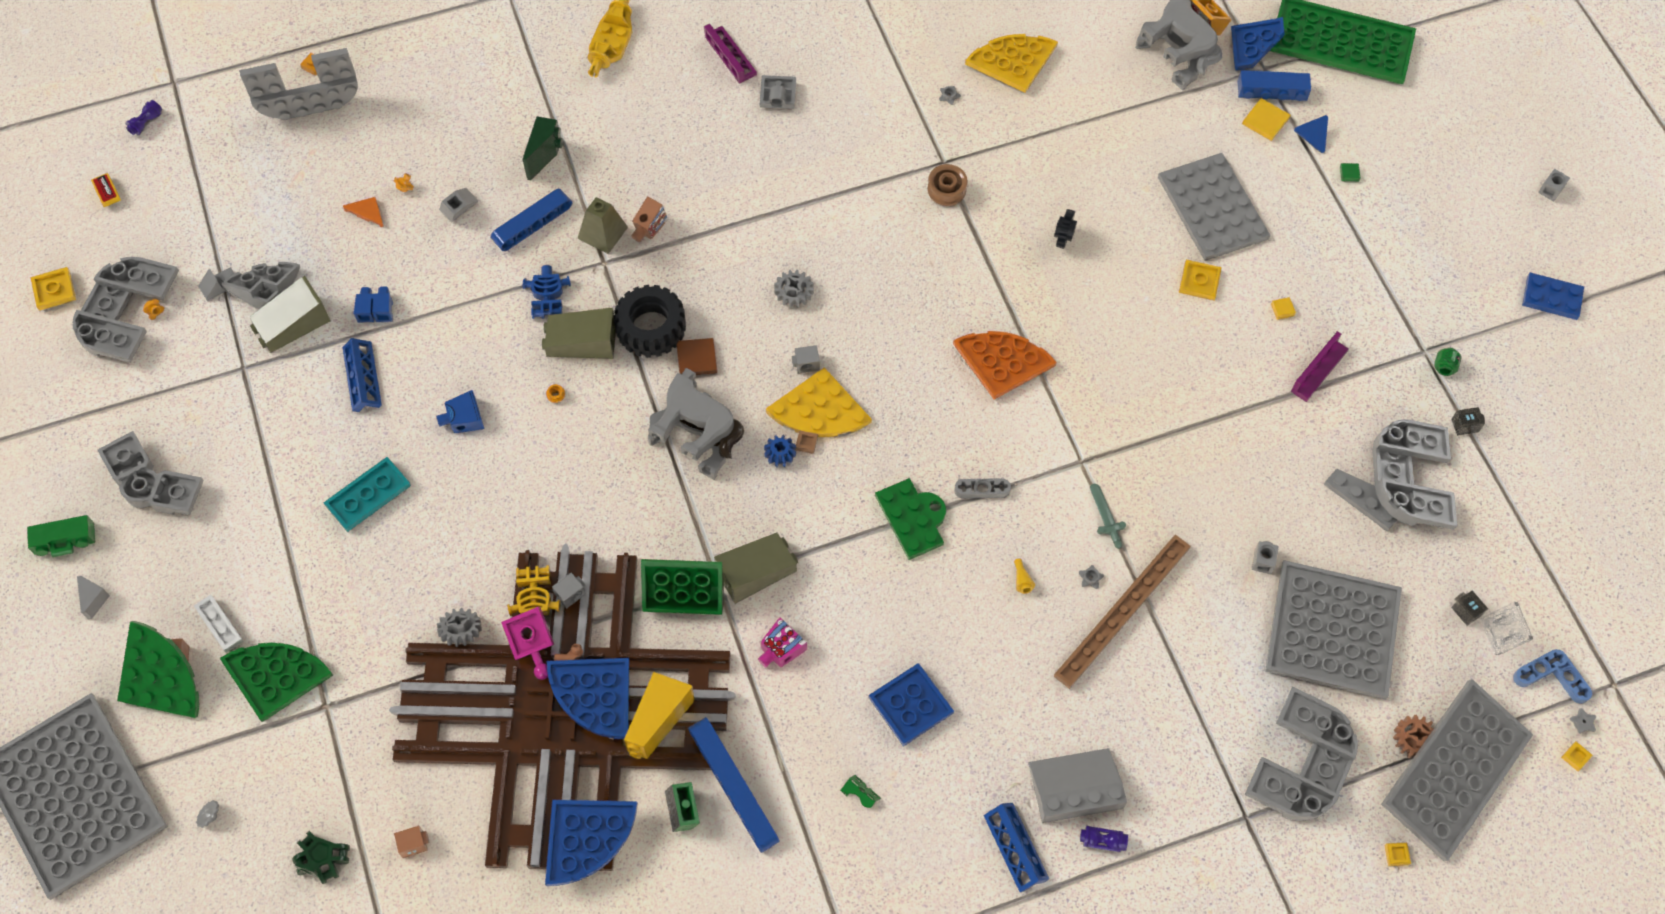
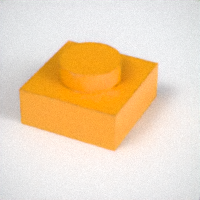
(308, 65)

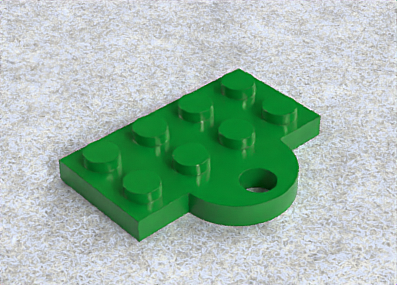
(912, 517)

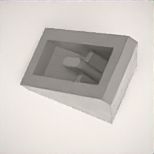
(90, 597)

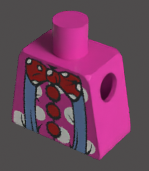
(781, 645)

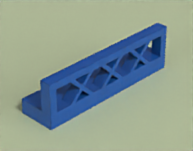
(356, 372)
(1023, 846)

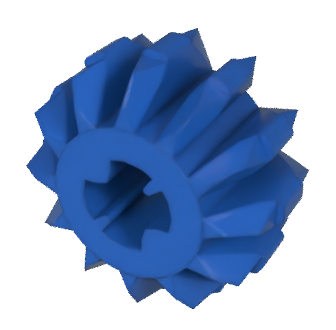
(773, 447)

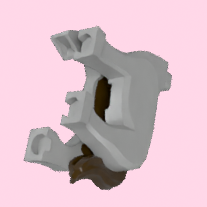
(698, 415)

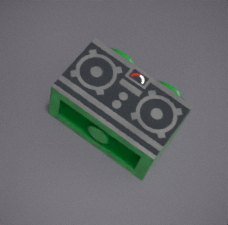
(682, 807)

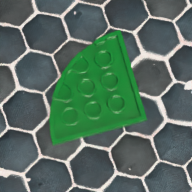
(157, 673)
(274, 675)

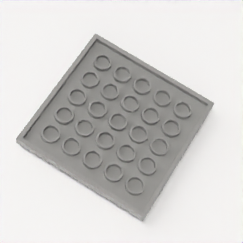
(1334, 629)

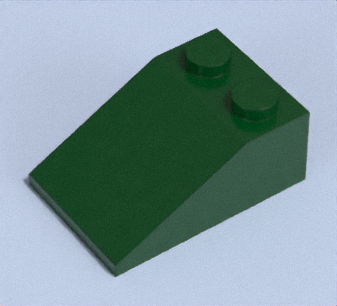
(541, 146)

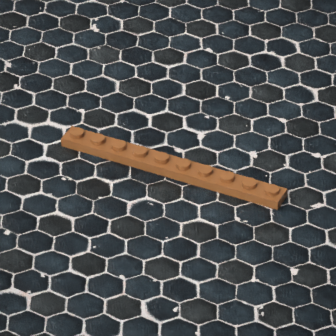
(1121, 611)

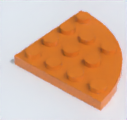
(1003, 360)

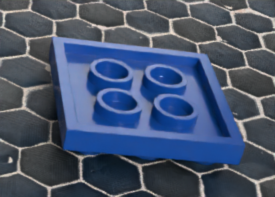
(911, 704)

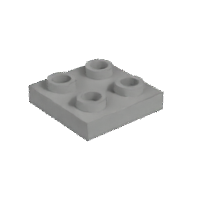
(778, 92)

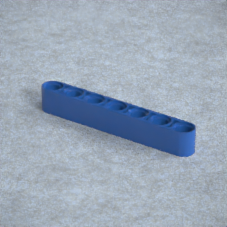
(733, 785)

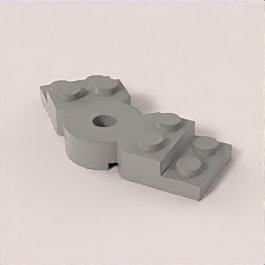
(132, 468)

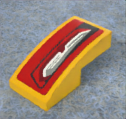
(105, 190)

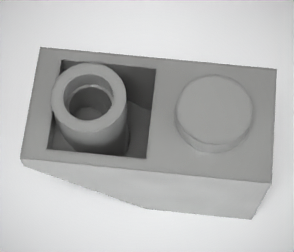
(457, 204)

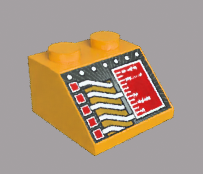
(1212, 14)

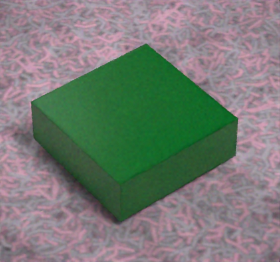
(1350, 172)

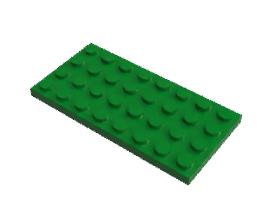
(1345, 40)

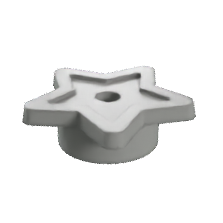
(949, 90)
(1091, 571)
(1578, 723)

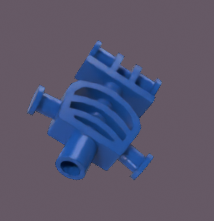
(546, 288)

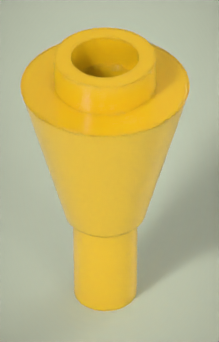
(1024, 582)

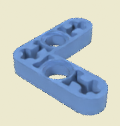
(1558, 670)

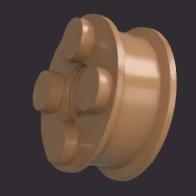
(947, 194)

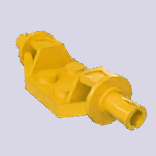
(610, 37)

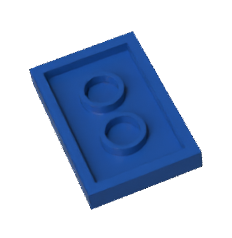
(1553, 296)

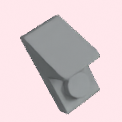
(211, 283)

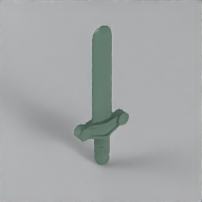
(1110, 528)

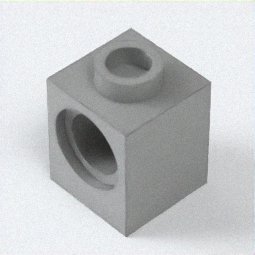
(1554, 185)
(806, 359)
(1263, 564)
(569, 589)

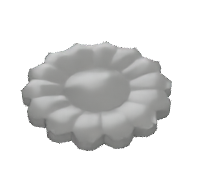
(207, 814)

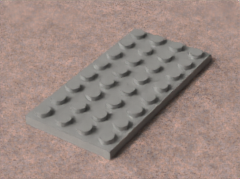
(1457, 770)

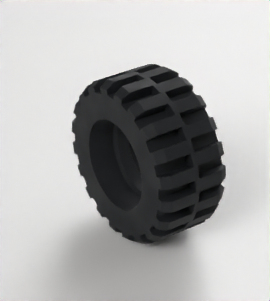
(644, 301)

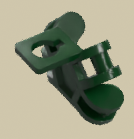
(319, 853)

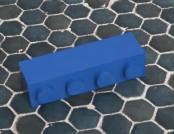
(1274, 85)

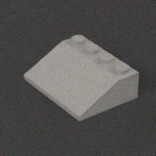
(1077, 785)

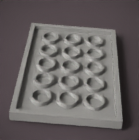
(1213, 206)

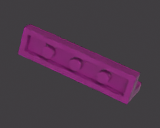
(728, 56)
(1319, 368)

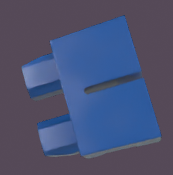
(373, 306)

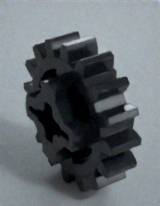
(1065, 228)

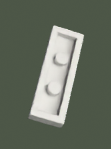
(218, 623)

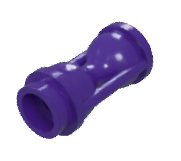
(149, 112)
(1114, 840)

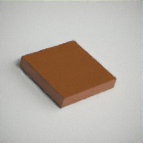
(697, 356)

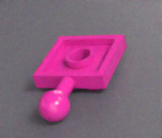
(540, 638)

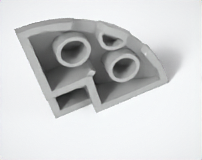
(262, 282)

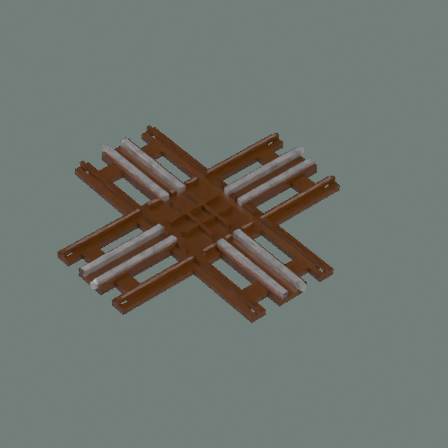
(532, 721)

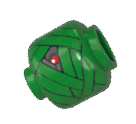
(1447, 361)

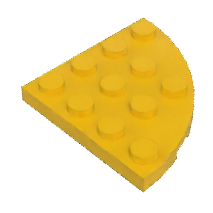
(1013, 59)
(819, 407)

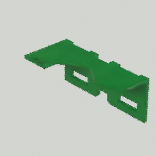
(851, 788)

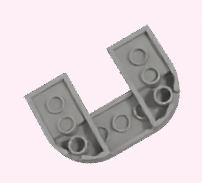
(272, 99)
(98, 321)
(1394, 473)
(1325, 768)

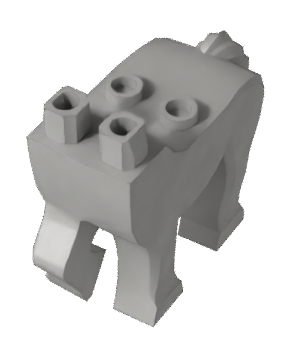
(1190, 40)

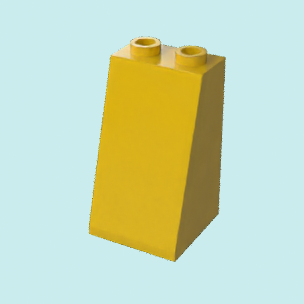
(657, 714)

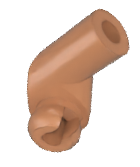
(574, 654)

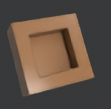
(806, 442)

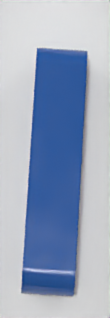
(531, 219)

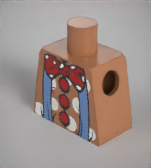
(649, 219)

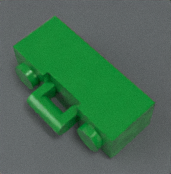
(61, 536)

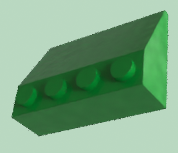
(682, 586)

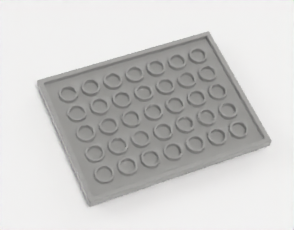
(74, 796)

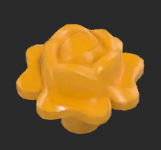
(403, 183)

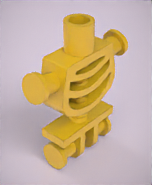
(529, 597)

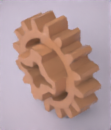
(1407, 740)

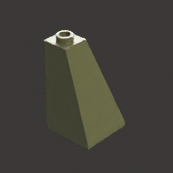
(602, 226)

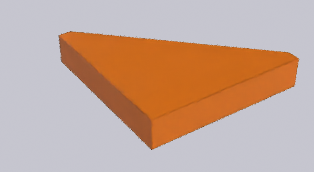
(366, 210)

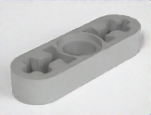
(997, 493)

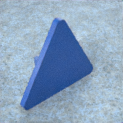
(1314, 132)

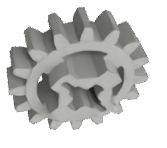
(794, 288)
(459, 627)

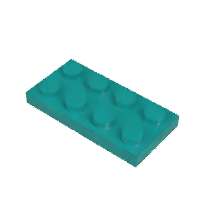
(367, 494)

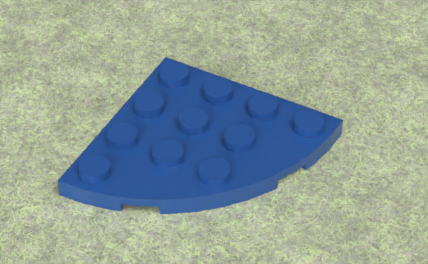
(593, 693)
(585, 837)

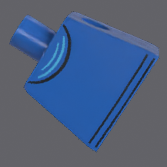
(462, 414)

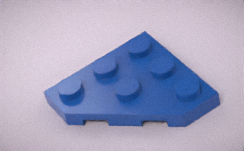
(1254, 41)

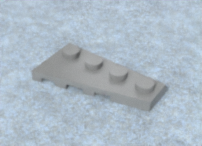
(1361, 496)

